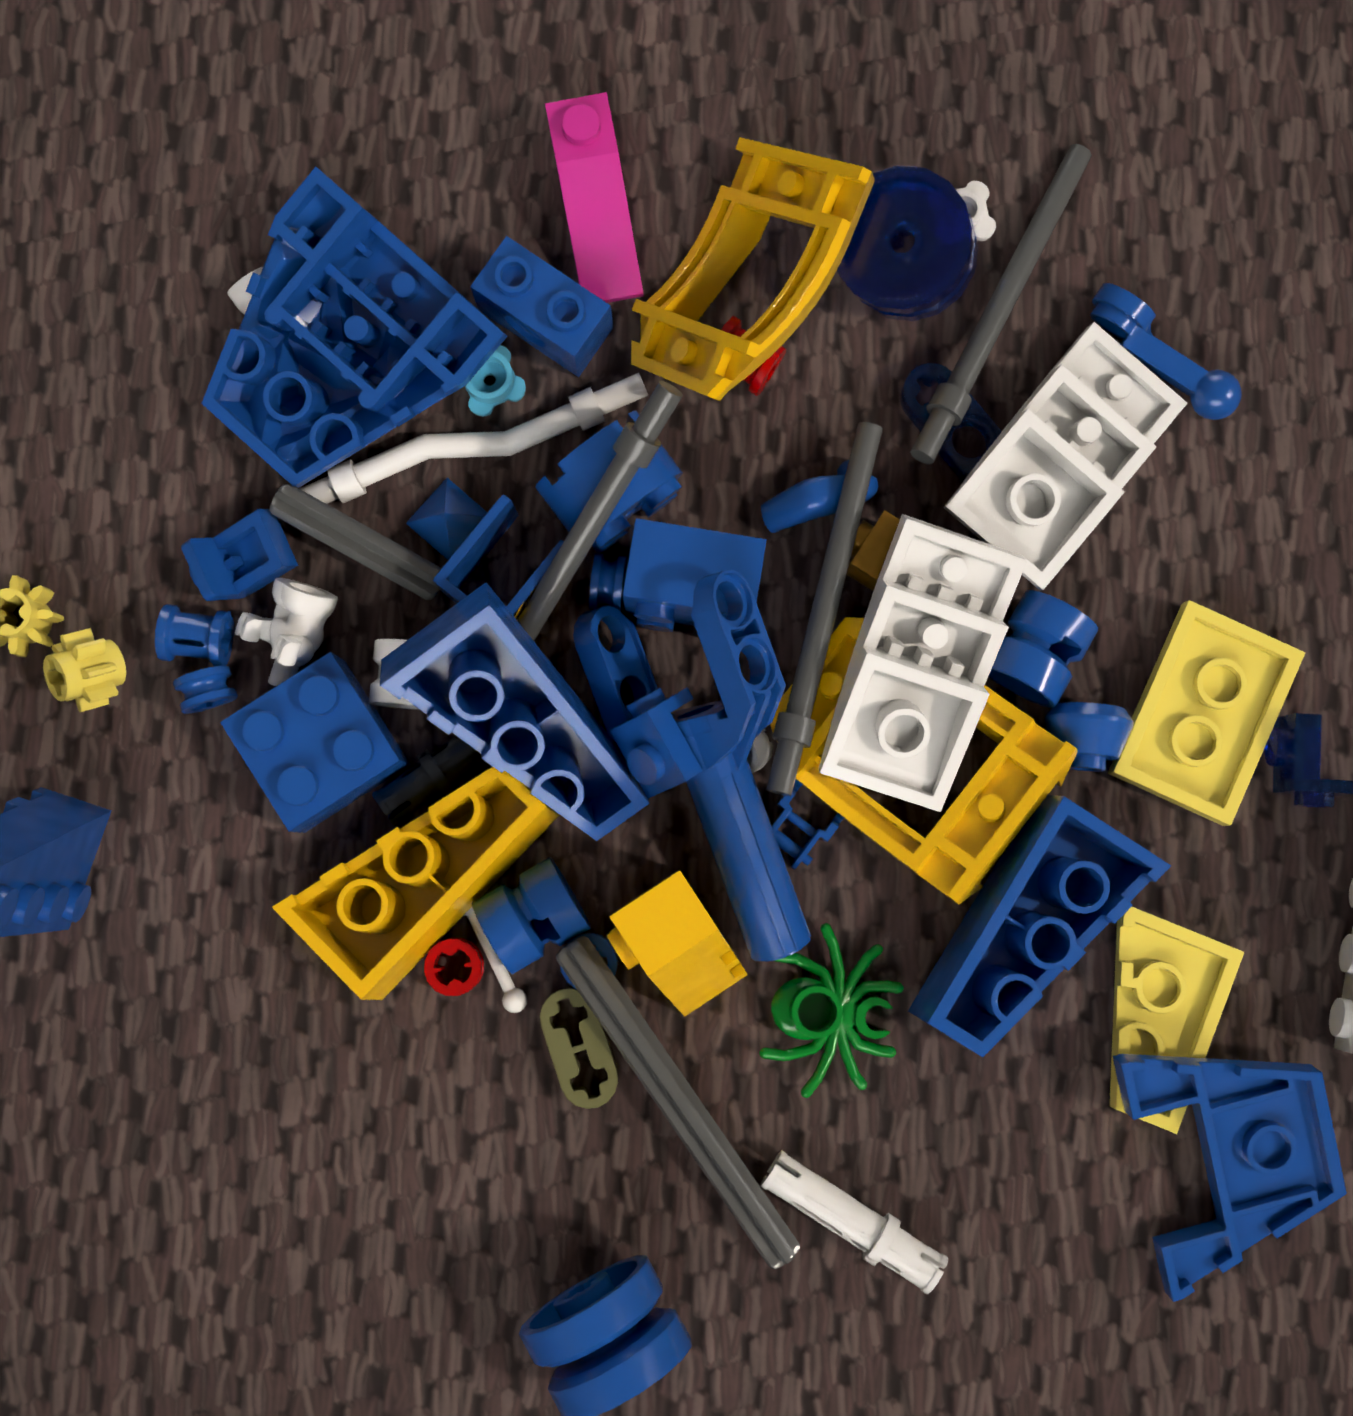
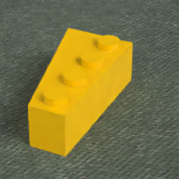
(410, 888)

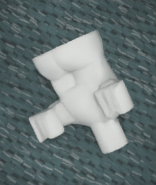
(295, 628)

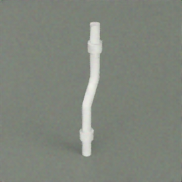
(585, 409)

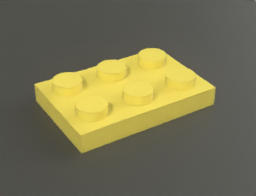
(1207, 713)

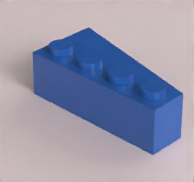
(505, 699)

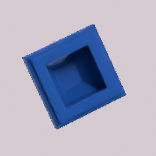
(446, 518)

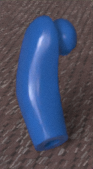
(808, 500)

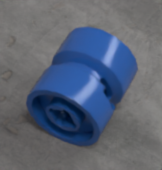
(1042, 645)
(530, 915)

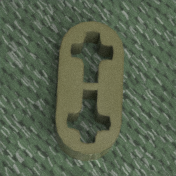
(564, 1052)

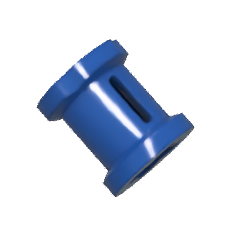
(194, 635)

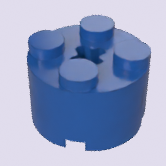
(583, 469)

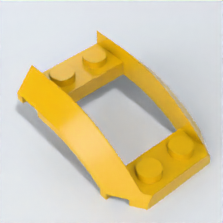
(766, 184)
(982, 816)

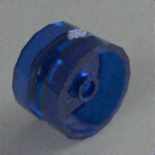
(937, 266)

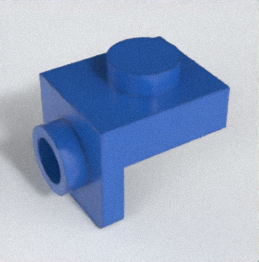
(239, 557)
(654, 743)

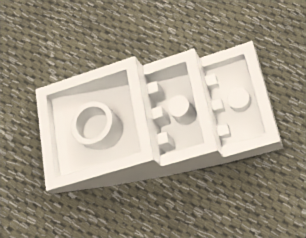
(1066, 455)
(921, 664)

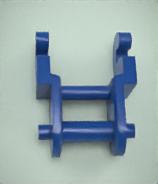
(789, 846)

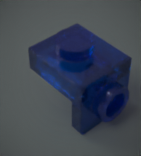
(1296, 762)

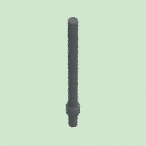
(952, 398)
(633, 449)
(795, 727)

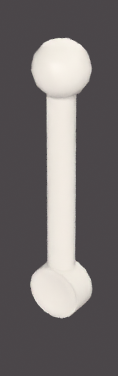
(514, 999)

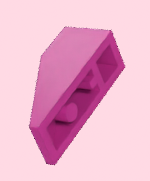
(594, 196)

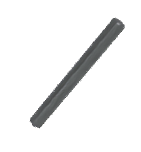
(678, 1102)

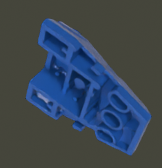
(340, 337)

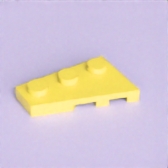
(1166, 995)

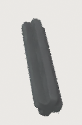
(355, 540)

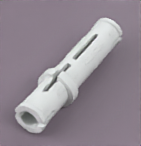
(867, 1230)

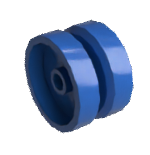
(606, 1338)

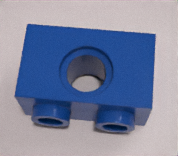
(542, 306)

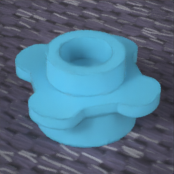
(506, 387)

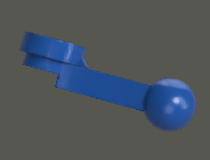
(1211, 393)

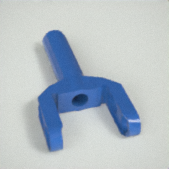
(721, 742)

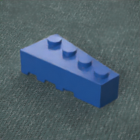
(46, 861)
(1031, 921)

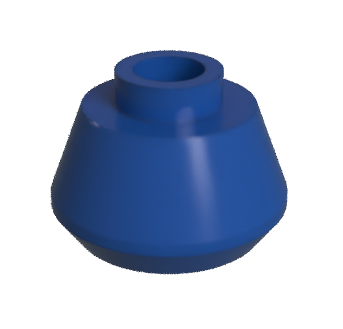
(1094, 729)

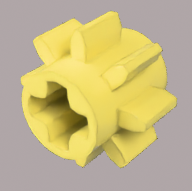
(34, 611)
(84, 670)

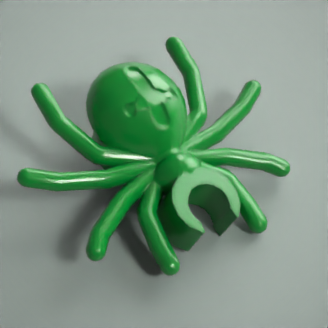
(830, 1012)

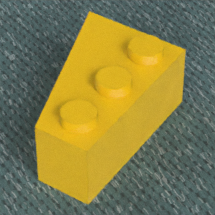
(675, 944)

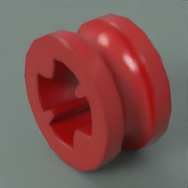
(458, 985)

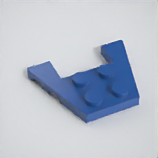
(1262, 1146)

